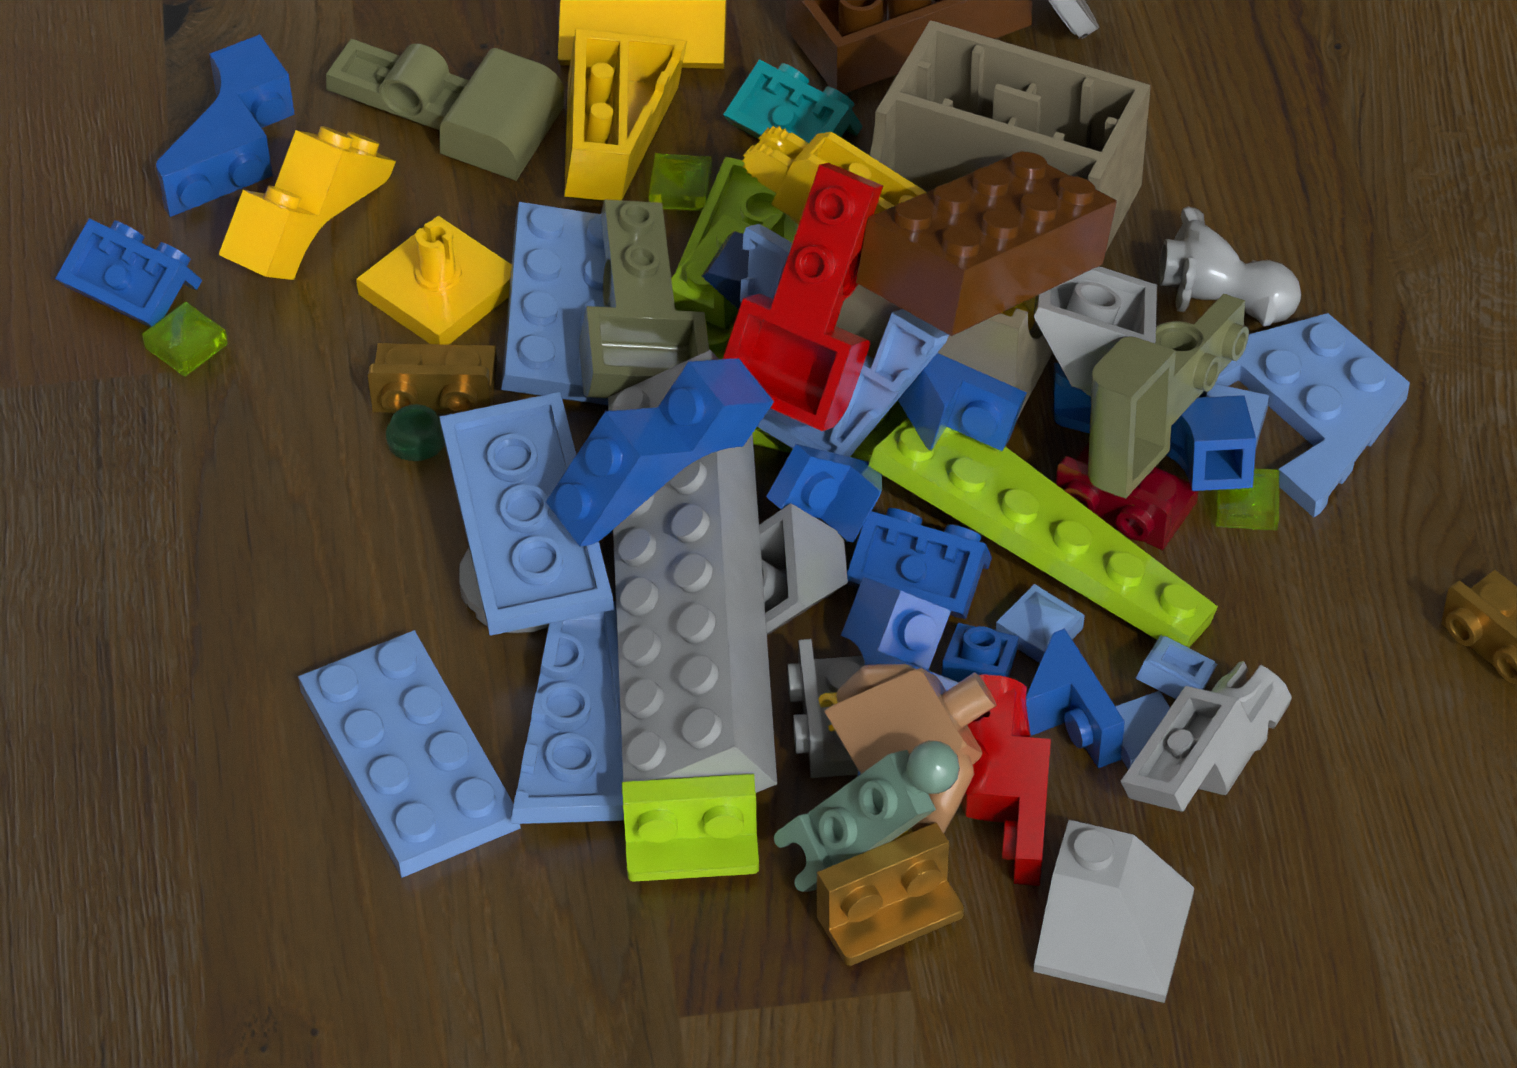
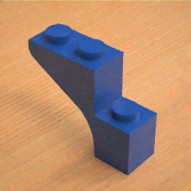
(227, 142)
(1208, 441)
(642, 449)
(896, 627)

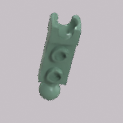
(871, 808)

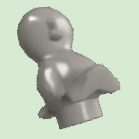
(1208, 267)

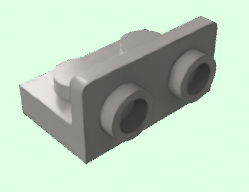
(811, 735)

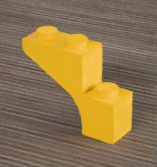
(315, 183)

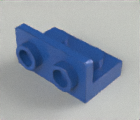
(125, 273)
(920, 559)

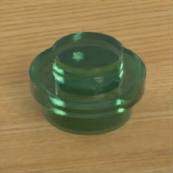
(415, 433)

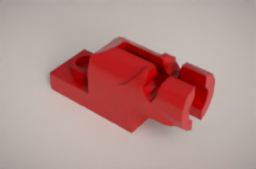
(1011, 777)

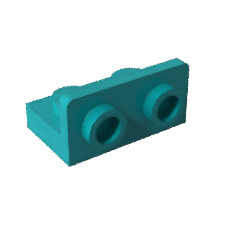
(786, 100)

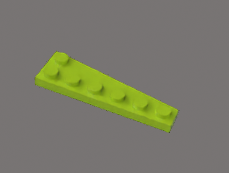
(1044, 526)

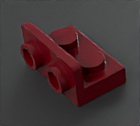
(1147, 515)

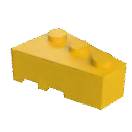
(615, 106)

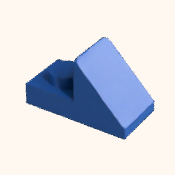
(962, 400)
(828, 488)
(1071, 694)

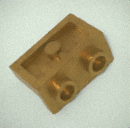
(432, 375)
(1486, 620)
(888, 895)

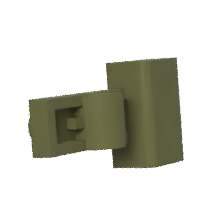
(483, 121)
(638, 326)
(1149, 385)

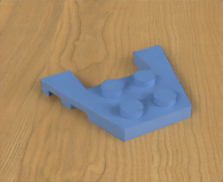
(901, 357)
(1327, 391)

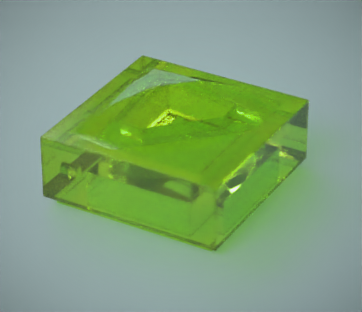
(680, 181)
(185, 339)
(1251, 506)

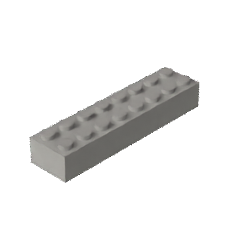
(693, 618)

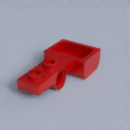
(794, 338)

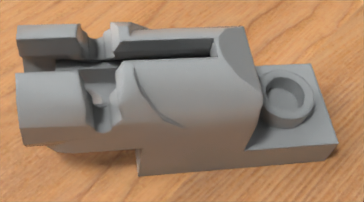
(1207, 738)

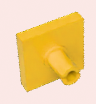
(437, 282)

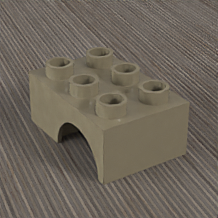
(975, 103)

